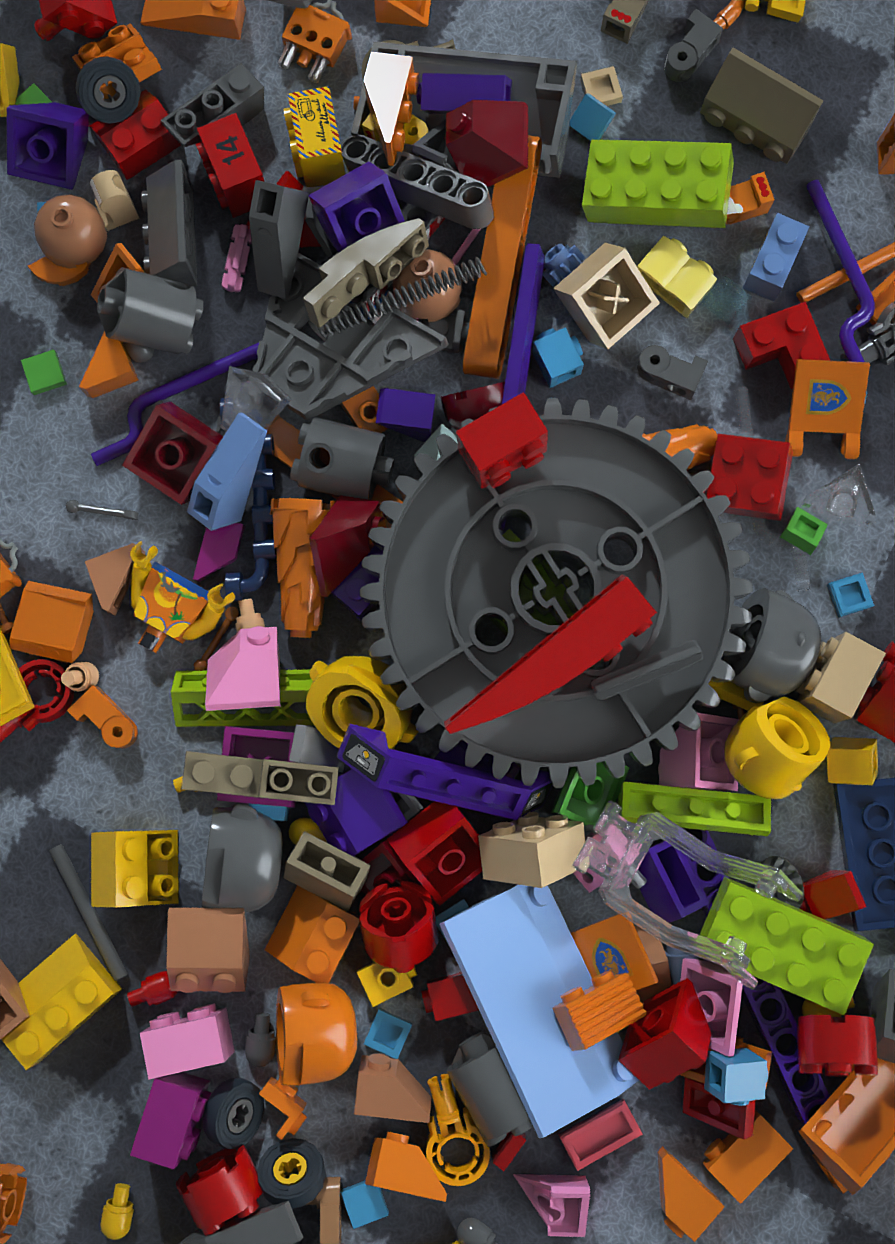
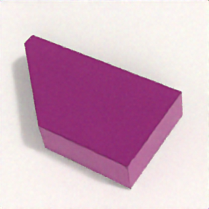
(218, 549)

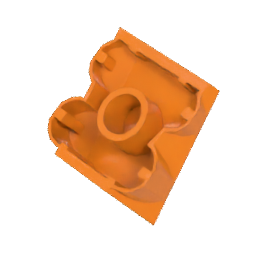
(52, 622)

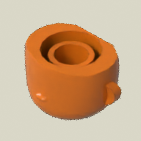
(314, 1033)

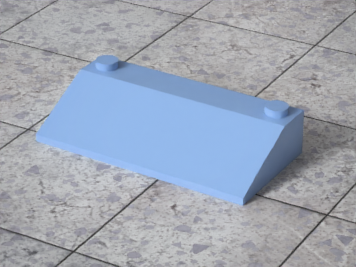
(517, 967)

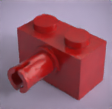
(84, 17)

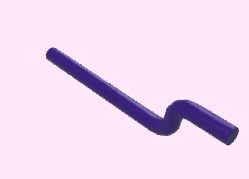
(852, 270)
(165, 391)

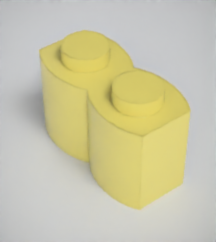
(676, 276)

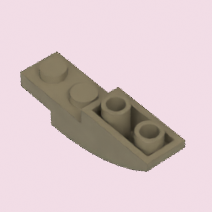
(368, 261)
(260, 778)

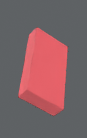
(600, 1134)

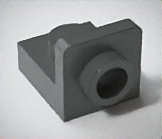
(453, 328)

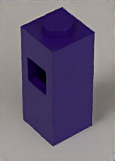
(445, 92)

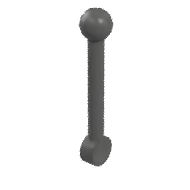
(73, 506)

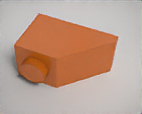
(402, 1168)
(684, 1198)

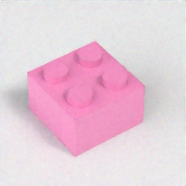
(187, 1042)

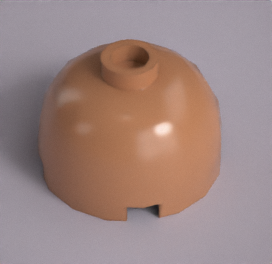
(70, 231)
(440, 304)

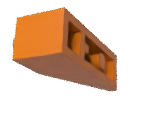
(204, 17)

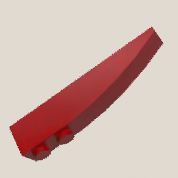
(564, 654)

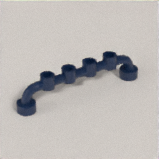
(262, 546)

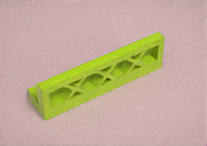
(191, 688)
(697, 808)

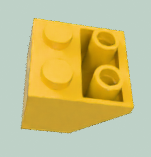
(134, 868)

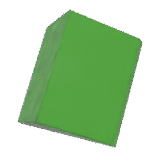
(587, 802)

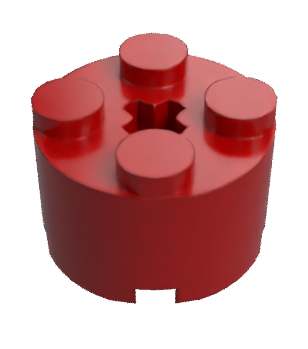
(398, 925)
(837, 1045)
(221, 1189)

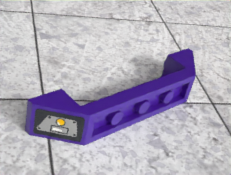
(439, 781)

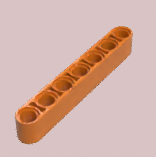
(502, 261)

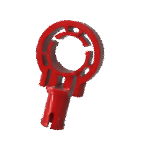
(42, 713)

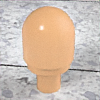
(248, 616)
(80, 676)

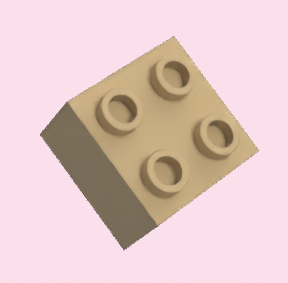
(606, 295)
(840, 677)
(531, 850)

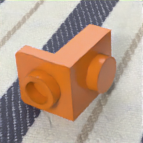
(287, 1102)

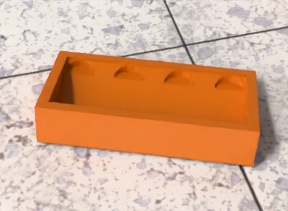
(855, 1127)

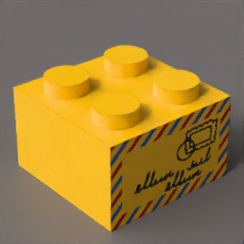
(314, 136)

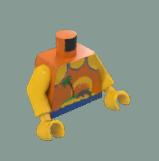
(171, 602)

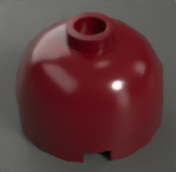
(471, 403)

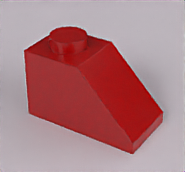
(832, 894)

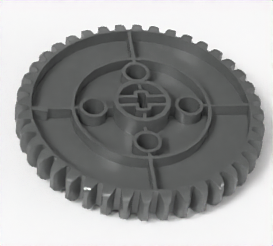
(453, 569)

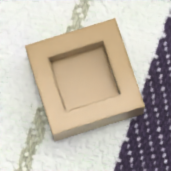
(602, 85)

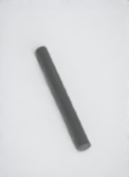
(88, 913)

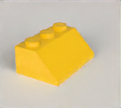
(59, 1000)

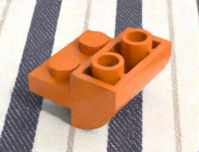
(123, 44)

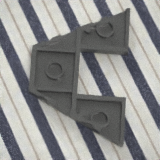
(319, 376)

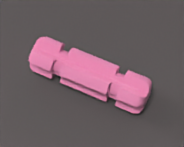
(237, 258)

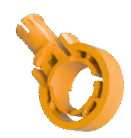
(447, 1114)

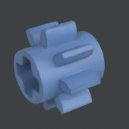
(561, 262)

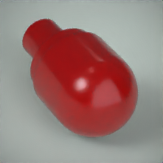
(154, 990)

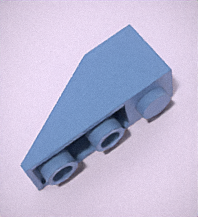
(227, 477)

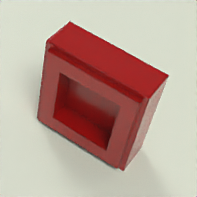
(507, 1150)

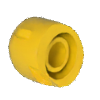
(335, 705)
(776, 748)

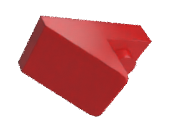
(724, 1116)

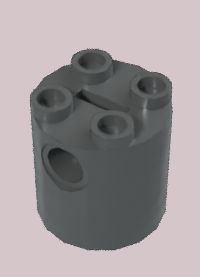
(149, 311)
(354, 464)
(488, 1089)

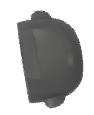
(779, 646)
(241, 859)

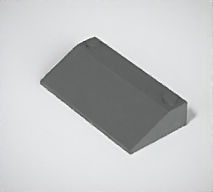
(537, 81)

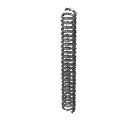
(432, 285)

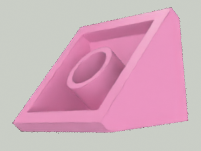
(719, 999)

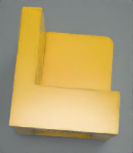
(852, 761)

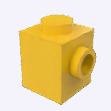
(384, 982)

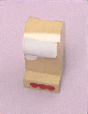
(113, 199)

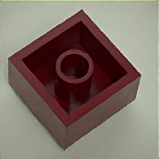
(172, 451)

